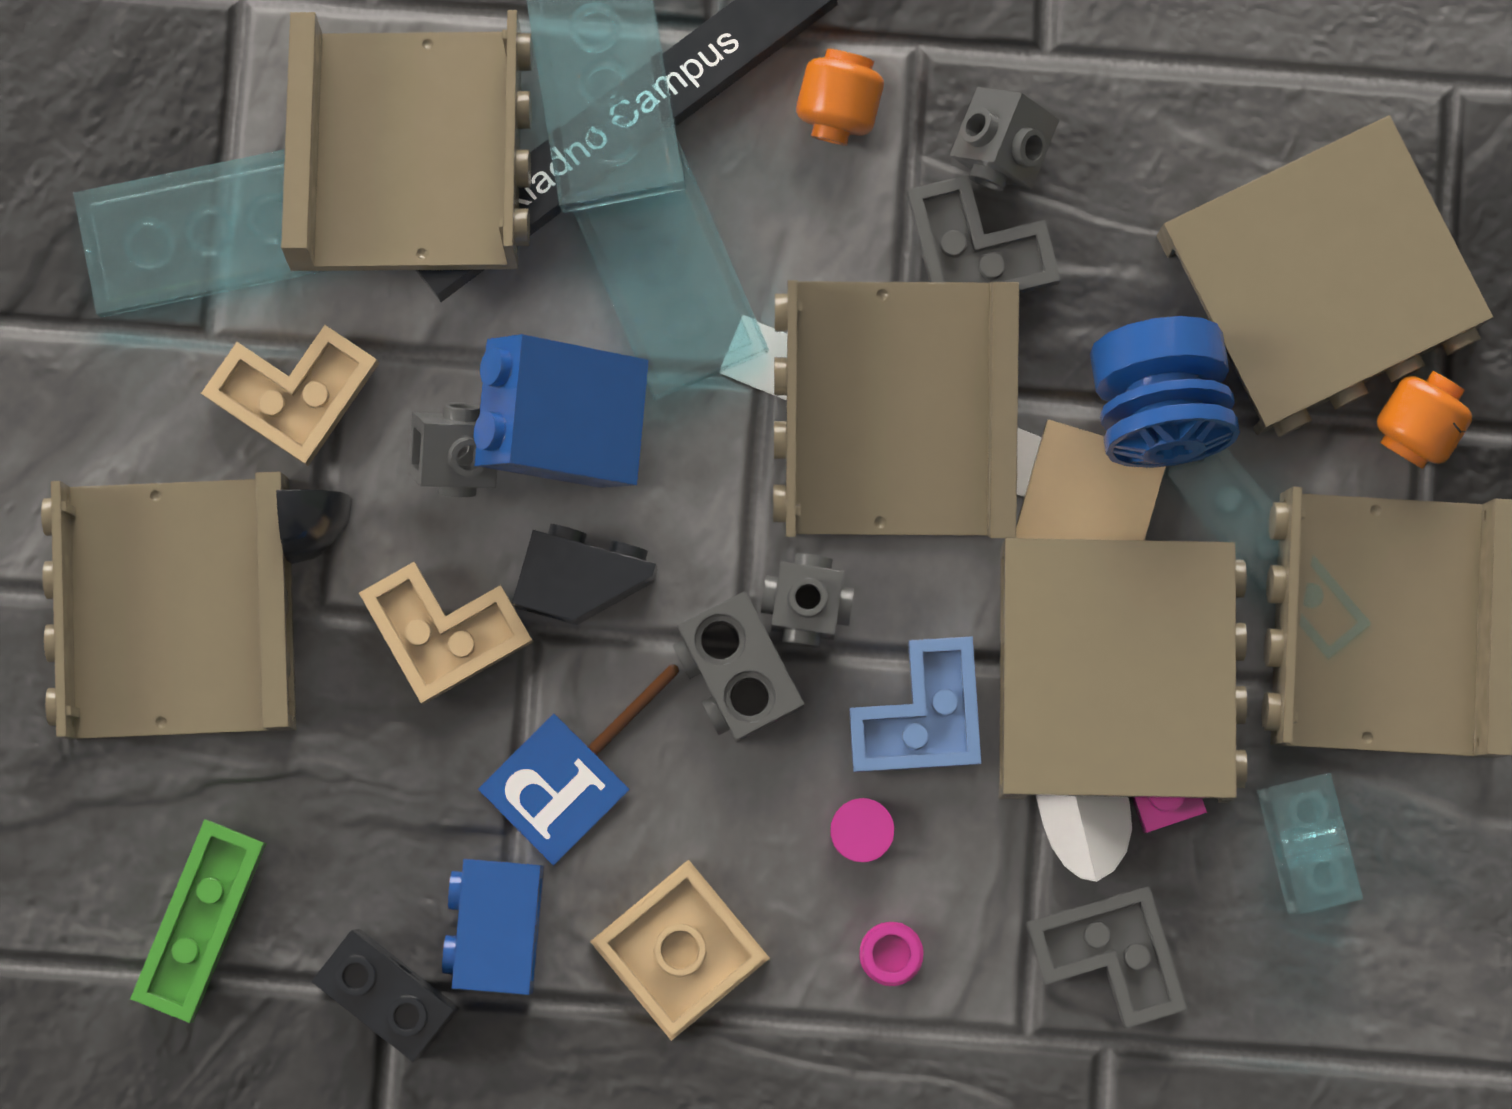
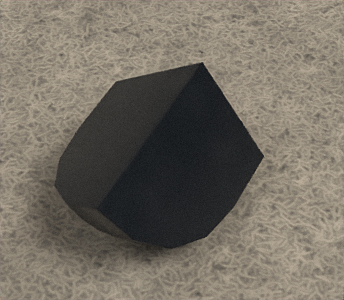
(310, 521)

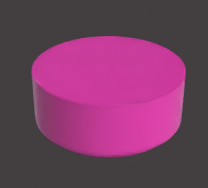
(862, 830)
(891, 953)

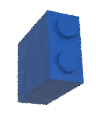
(560, 411)

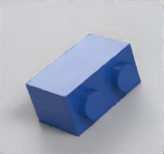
(494, 927)

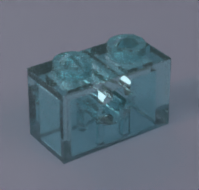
(1309, 844)

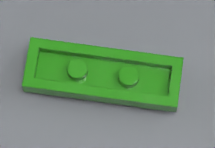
(198, 921)

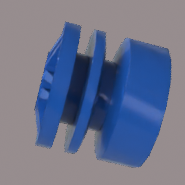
(1164, 392)

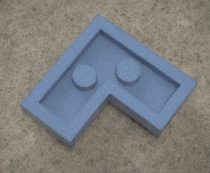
(939, 723)

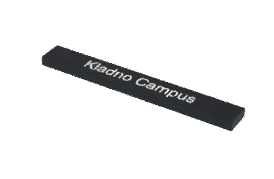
(696, 72)

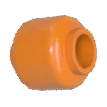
(840, 96)
(1424, 419)

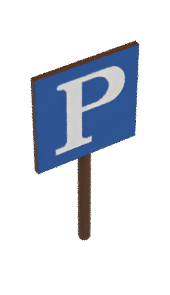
(558, 785)

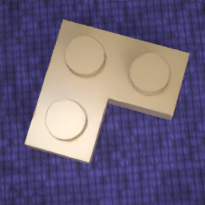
(298, 408)
(438, 648)

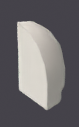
(1087, 832)

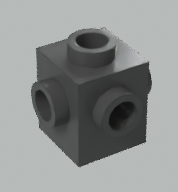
(1004, 139)
(445, 451)
(801, 625)

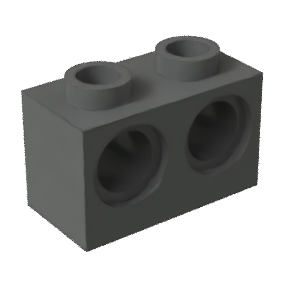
(753, 661)

